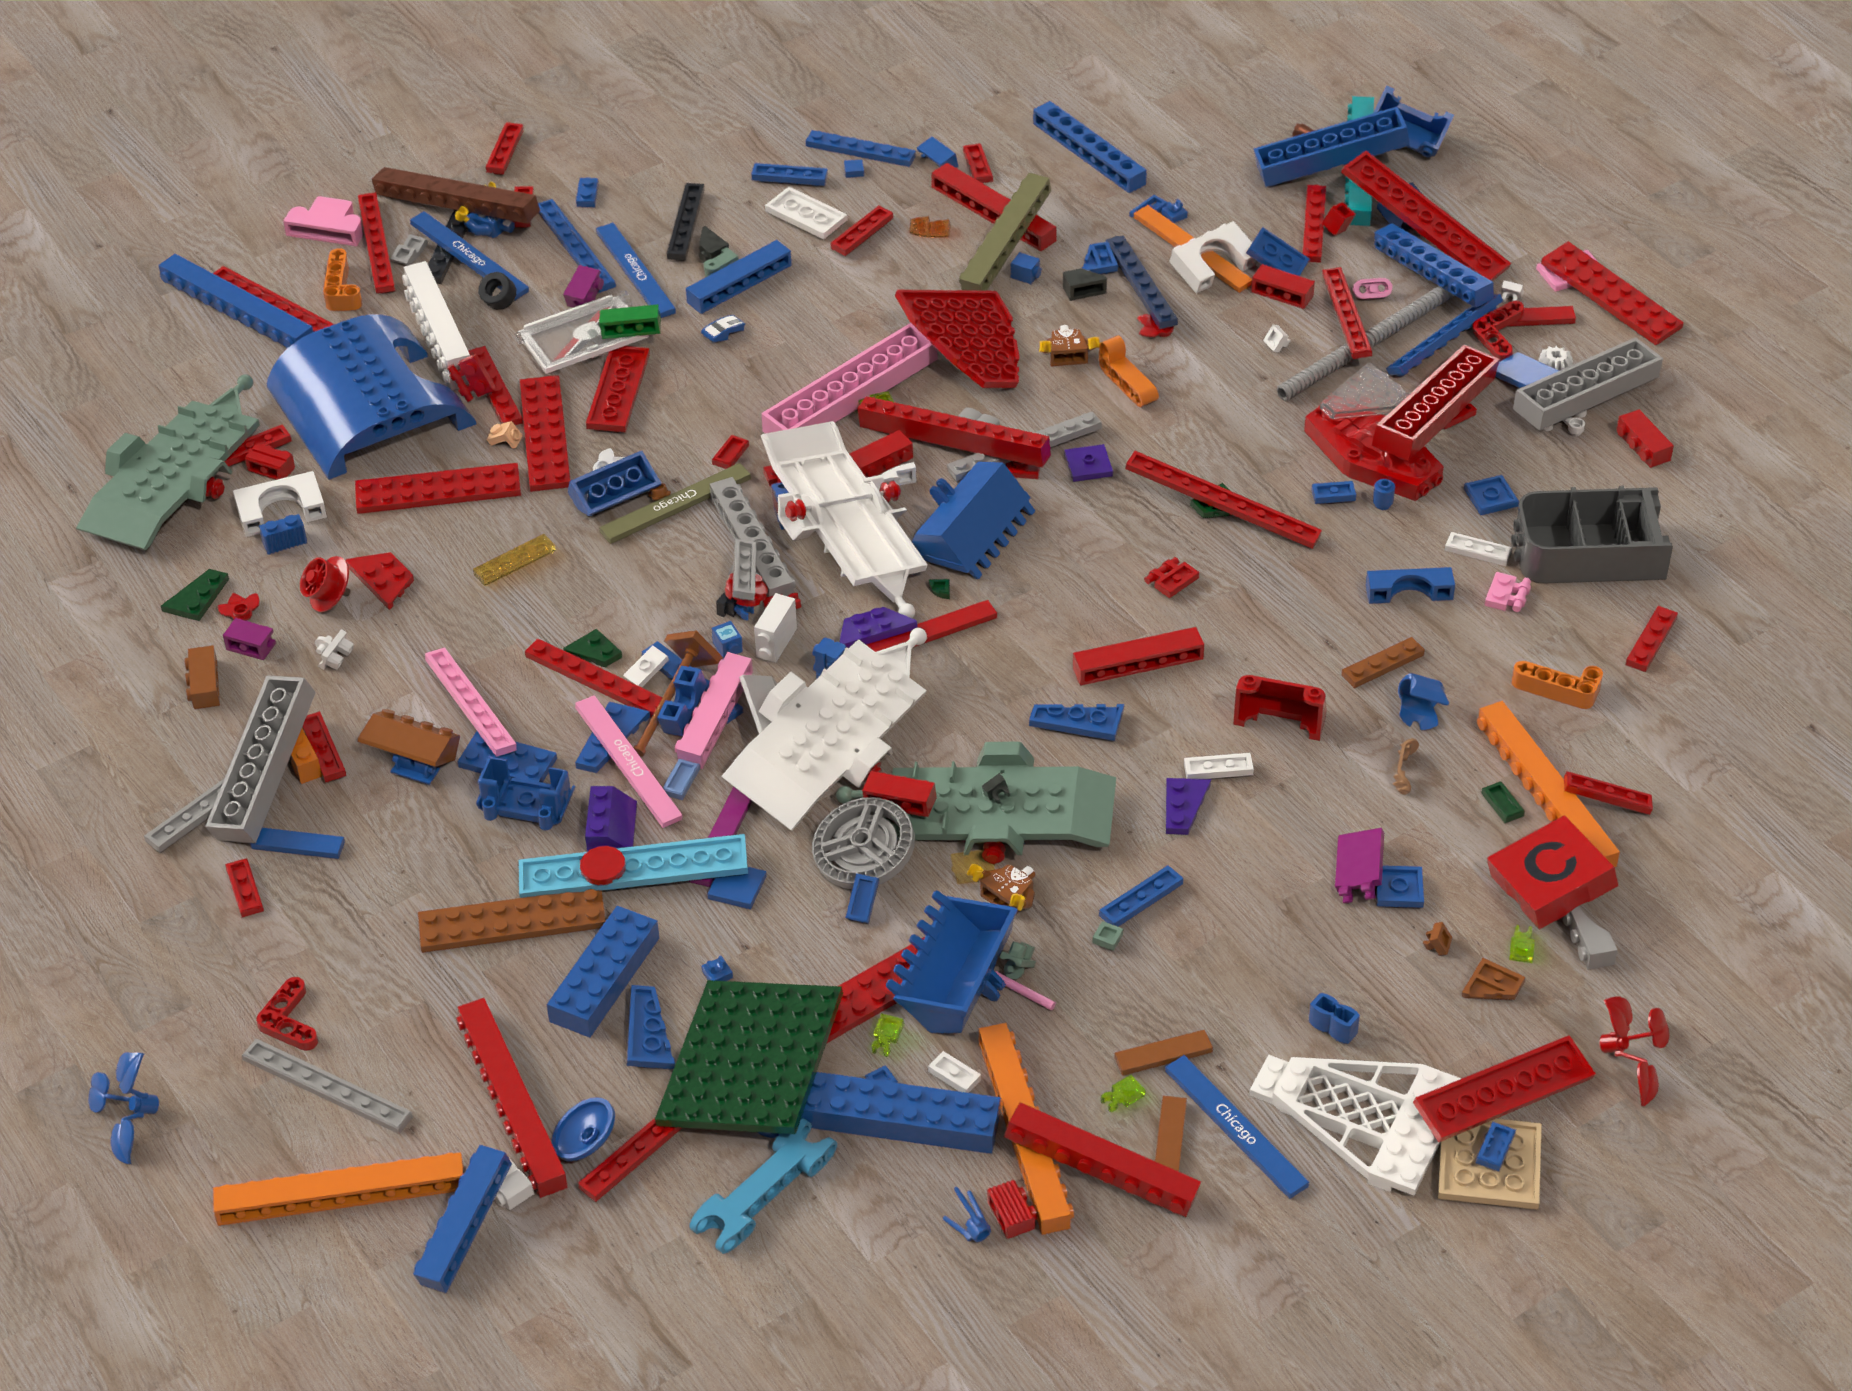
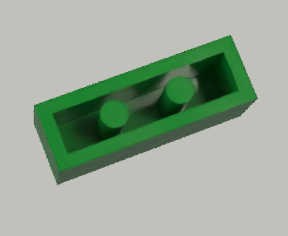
(630, 321)

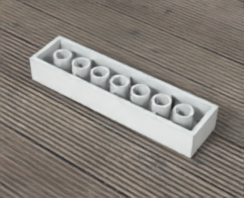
(434, 319)

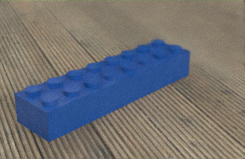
(1331, 146)
(903, 1112)

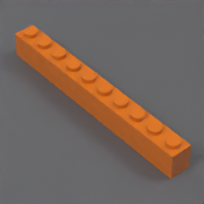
(1540, 775)
(1038, 1171)
(337, 1188)

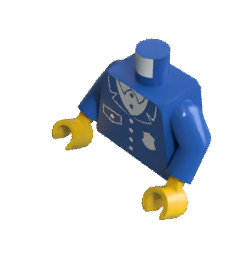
(484, 225)

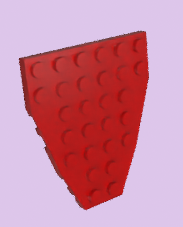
(969, 330)

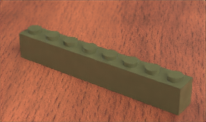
(1006, 233)

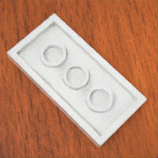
(806, 212)

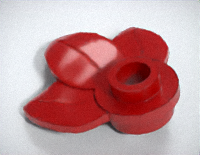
(1151, 329)
(240, 607)

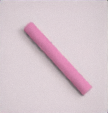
(1028, 993)

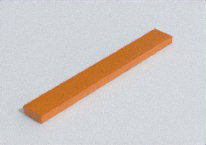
(1176, 236)

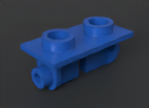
(414, 769)

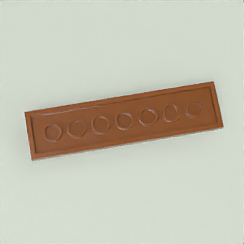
(510, 920)

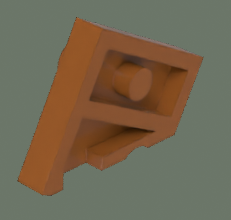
(1493, 982)

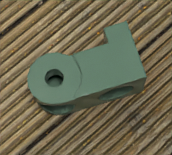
(724, 259)

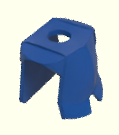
(1418, 700)

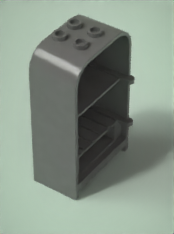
(1591, 536)

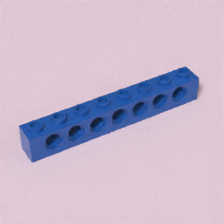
(1089, 147)
(1434, 265)

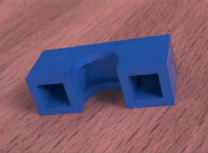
(689, 689)

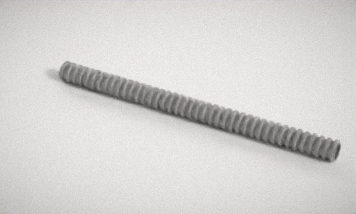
(1375, 336)

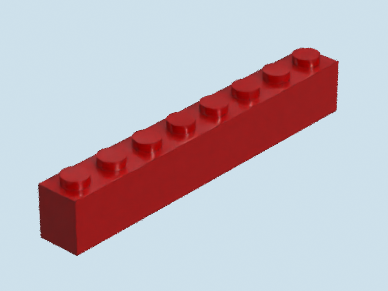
(988, 203)
(1102, 1159)

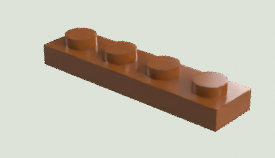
(1383, 662)

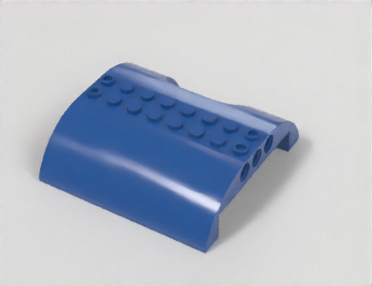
(354, 389)

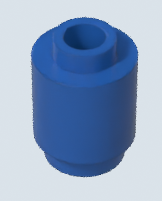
(1383, 494)

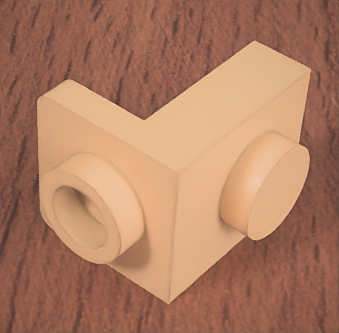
(505, 432)

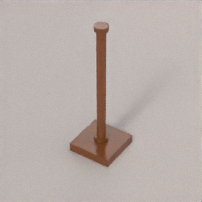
(695, 653)

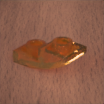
(925, 228)

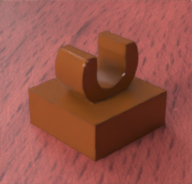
(1439, 939)

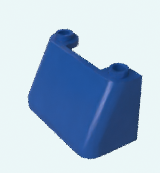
(1424, 130)

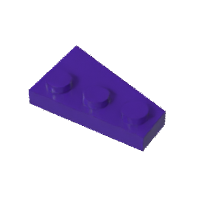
(1183, 803)

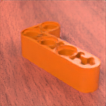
(336, 292)
(1124, 374)
(1557, 685)

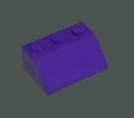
(610, 818)

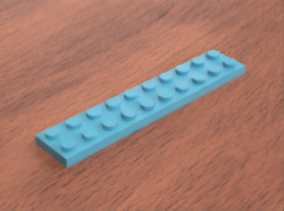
(644, 866)

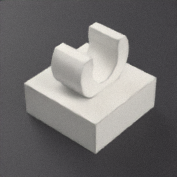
(1511, 289)
(1276, 338)

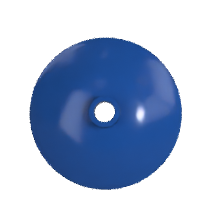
(583, 1129)

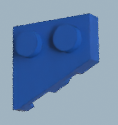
(1100, 259)

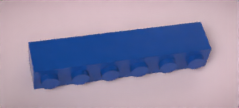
(738, 276)
(462, 1218)

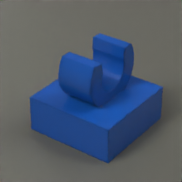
(1175, 211)
(717, 970)

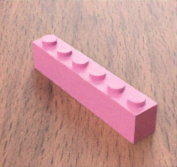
(713, 712)

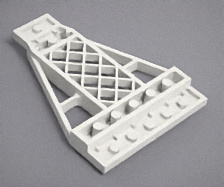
(1404, 1148)

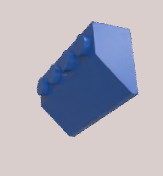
(613, 484)

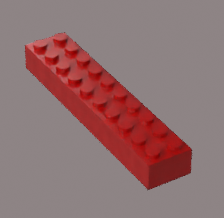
(1435, 402)

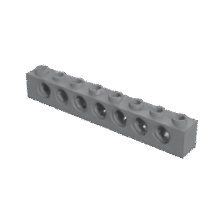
(744, 525)

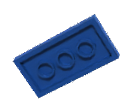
(524, 763)

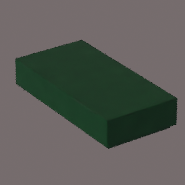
(1503, 802)

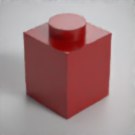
(1338, 218)

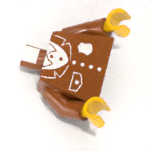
(1068, 347)
(1005, 885)

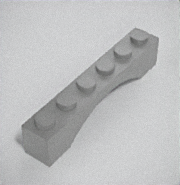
(1593, 942)

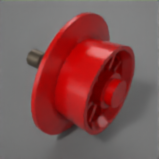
(325, 582)

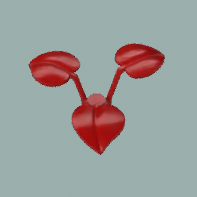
(1618, 1041)

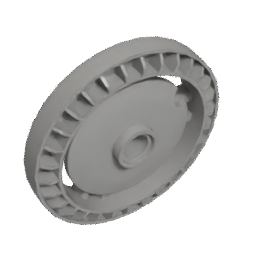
(863, 841)

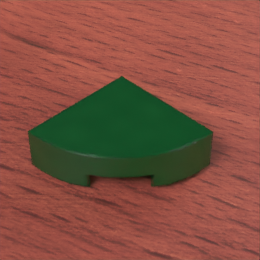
(940, 587)

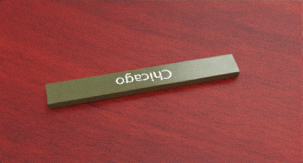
(669, 505)

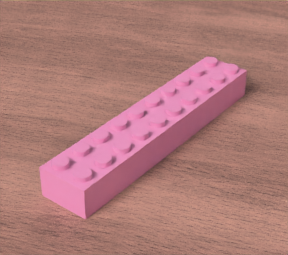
(865, 374)

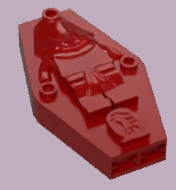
(1350, 449)

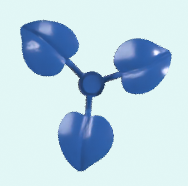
(141, 1103)

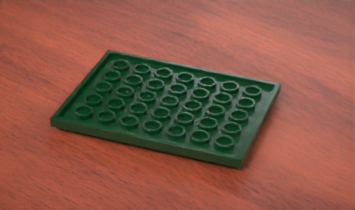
(750, 1057)

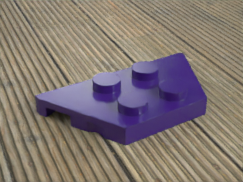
(875, 626)

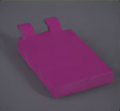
(1359, 863)

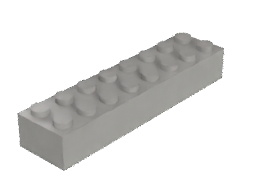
(1587, 383)
(260, 759)

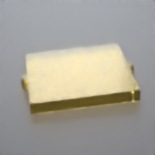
(962, 863)

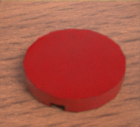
(602, 865)

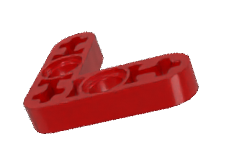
(1492, 329)
(281, 1020)

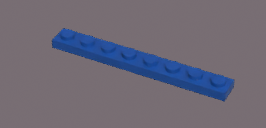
(1441, 337)

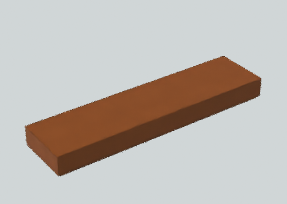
(1163, 1052)
(1171, 1131)

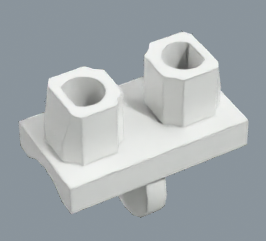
(330, 649)

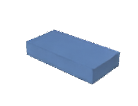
(681, 779)

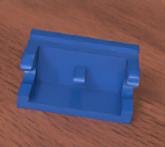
(937, 152)

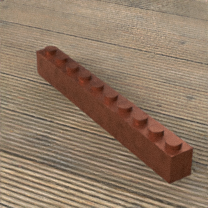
(454, 194)

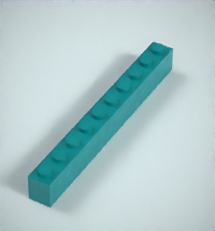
(1355, 197)

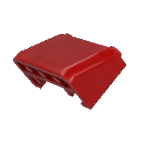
(1281, 700)

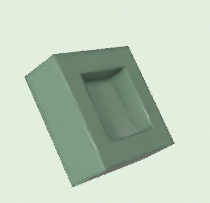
(1107, 936)

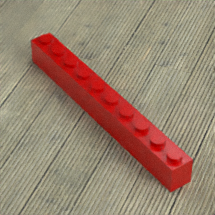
(955, 431)
(512, 1098)

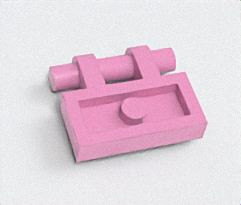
(1501, 592)

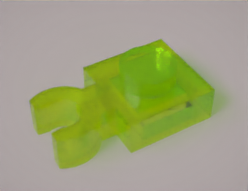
(1522, 946)
(886, 1031)
(1125, 1091)

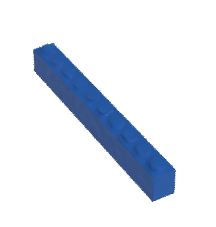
(233, 301)

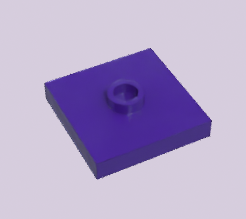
(1088, 463)

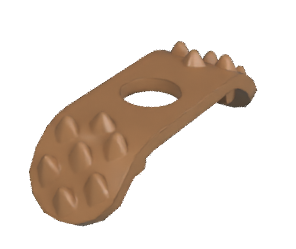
(1408, 748)

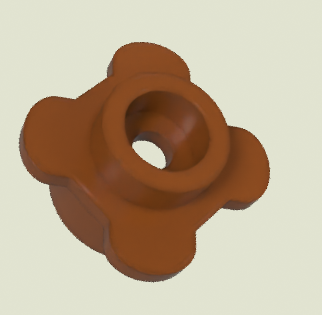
(659, 492)

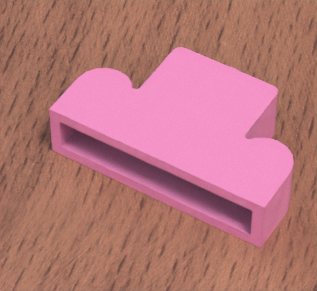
(325, 221)

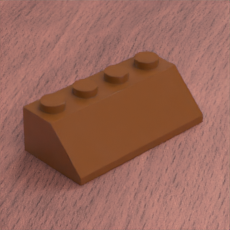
(410, 738)

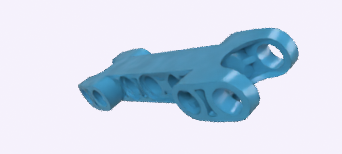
(737, 1210)

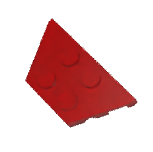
(382, 576)

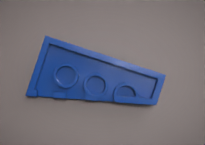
(627, 719)
(1087, 721)
(647, 1031)

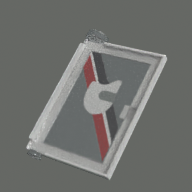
(573, 334)

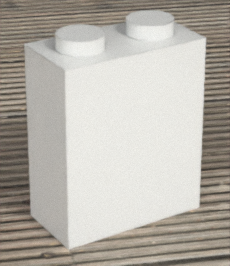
(775, 628)

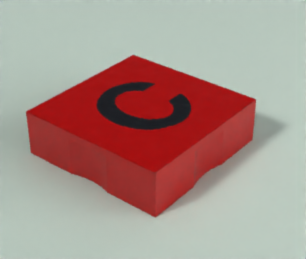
(1552, 871)

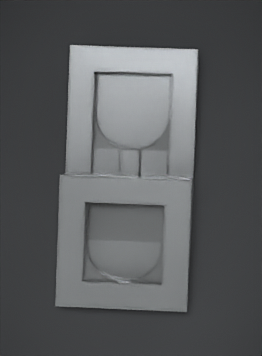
(410, 251)

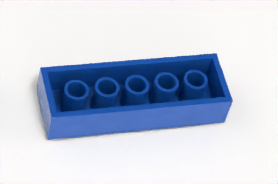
(603, 971)

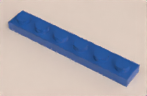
(860, 148)

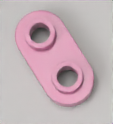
(1371, 288)

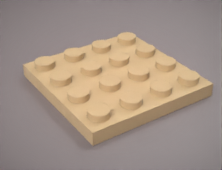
(1512, 1186)

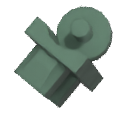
(1019, 957)

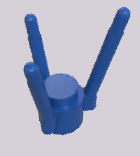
(977, 1226)

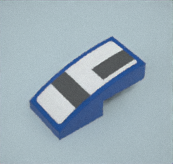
(720, 328)

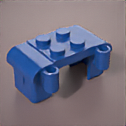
(522, 797)

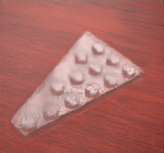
(1364, 394)

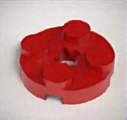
(760, 591)

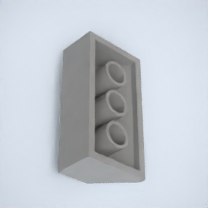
(756, 691)

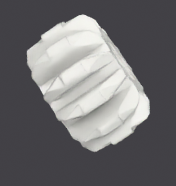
(1556, 358)

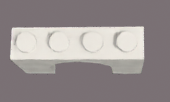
(1225, 239)
(297, 488)

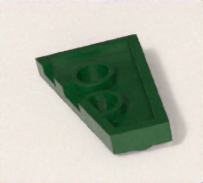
(197, 596)

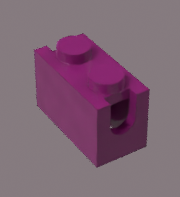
(583, 286)
(249, 639)

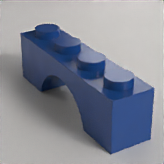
(1434, 582)

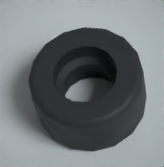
(490, 283)

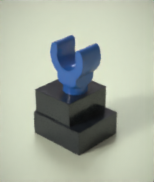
(731, 608)

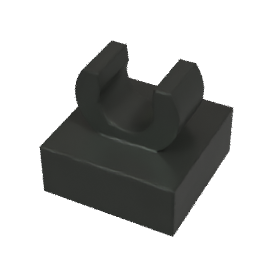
(994, 787)

